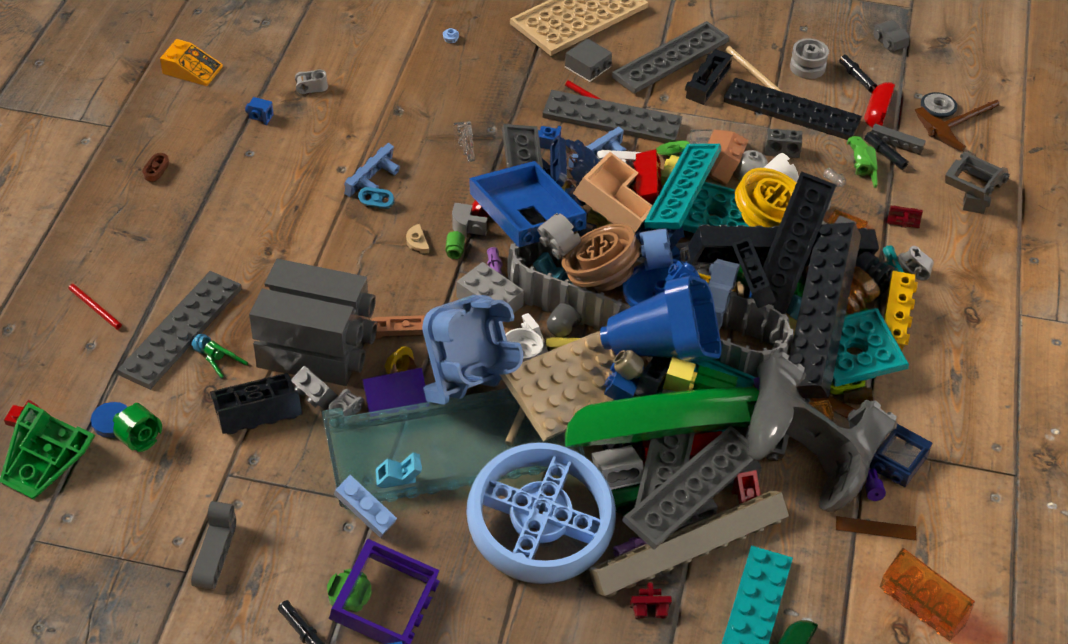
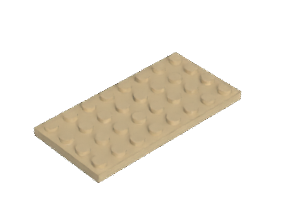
(566, 22)
(561, 383)

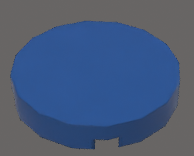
(103, 416)

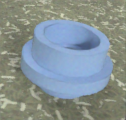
(450, 35)

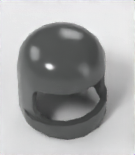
(562, 320)

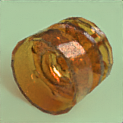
(862, 291)

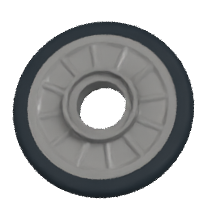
(931, 99)

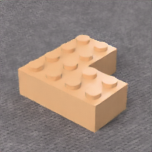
(608, 192)

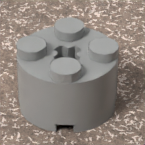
(558, 235)

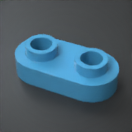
(377, 197)

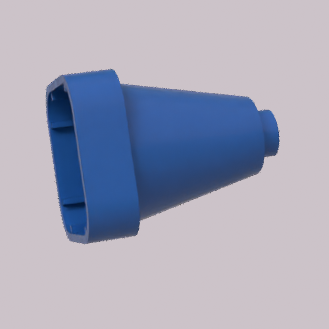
(670, 324)

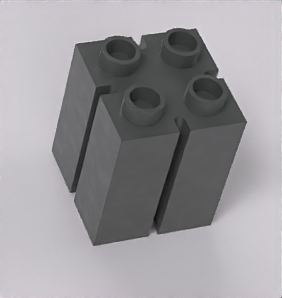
(313, 321)

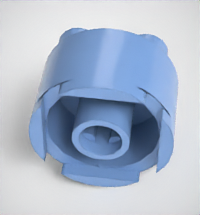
(656, 249)

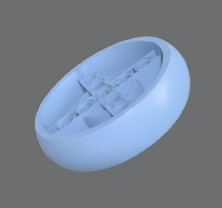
(560, 462)

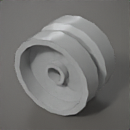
(809, 58)

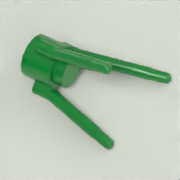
(216, 352)

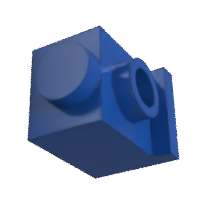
(260, 110)
(547, 135)

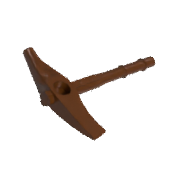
(941, 129)

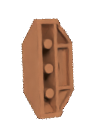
(732, 148)

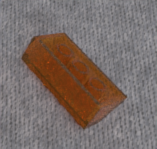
(927, 594)

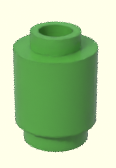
(455, 244)

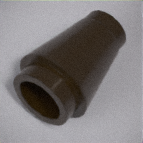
(858, 395)

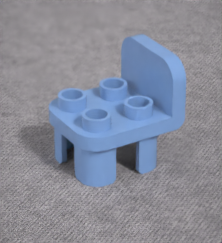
(468, 346)

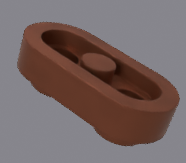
(155, 167)

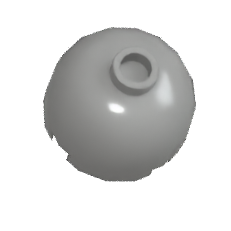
(750, 160)

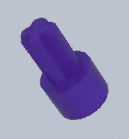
(874, 486)

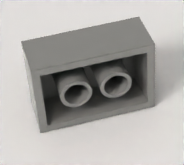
(488, 282)

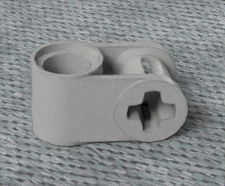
(312, 80)
(917, 263)
(348, 402)

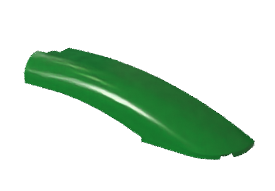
(661, 416)

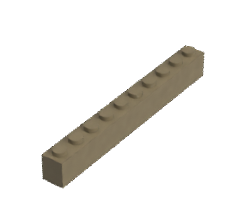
(688, 543)

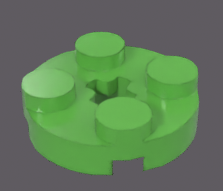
(359, 596)

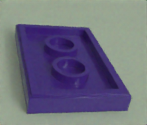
(395, 390)

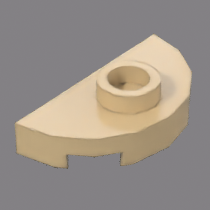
(416, 239)

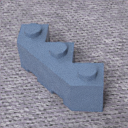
(721, 284)

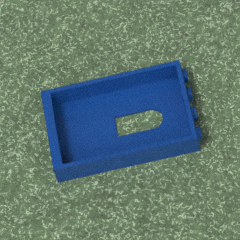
(519, 188)

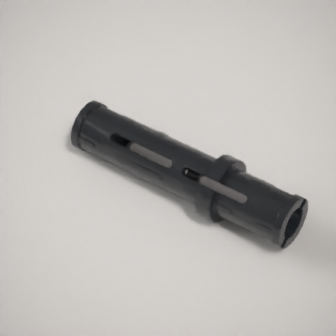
(853, 69)
(881, 146)
(288, 611)

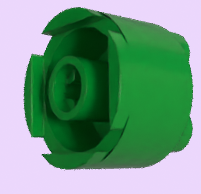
(137, 427)

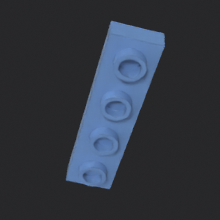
(608, 142)
(372, 166)

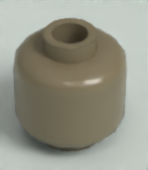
(628, 364)

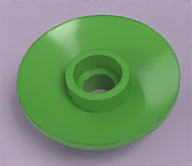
(672, 148)

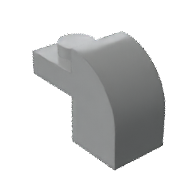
(465, 222)

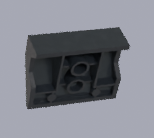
(256, 403)

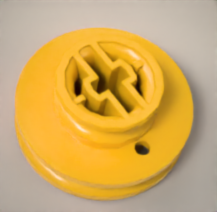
(764, 196)

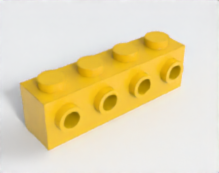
(899, 304)

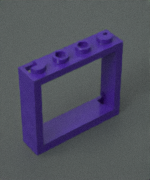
(399, 562)

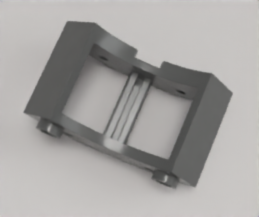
(978, 168)

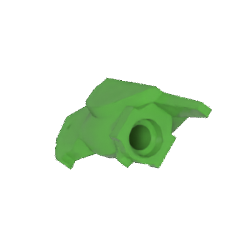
(865, 158)

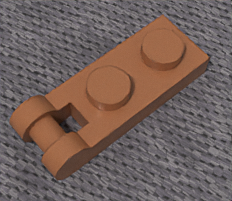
(399, 325)

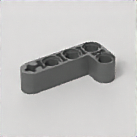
(215, 545)

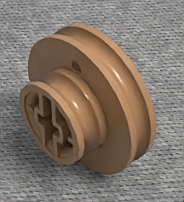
(603, 257)

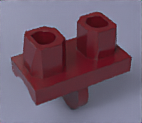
(904, 216)
(641, 603)

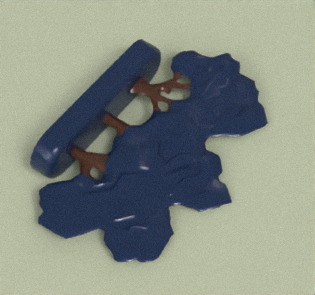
(558, 162)

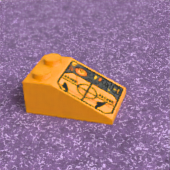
(189, 63)

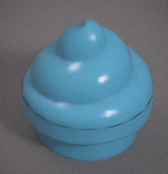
(200, 342)

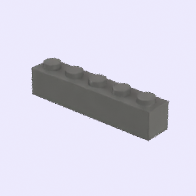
(899, 139)

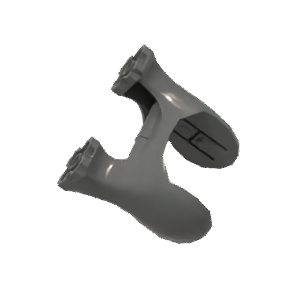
(841, 451)

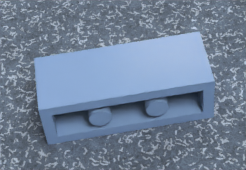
(365, 506)

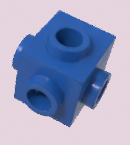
(680, 270)

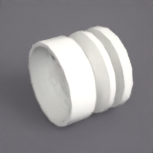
(530, 341)

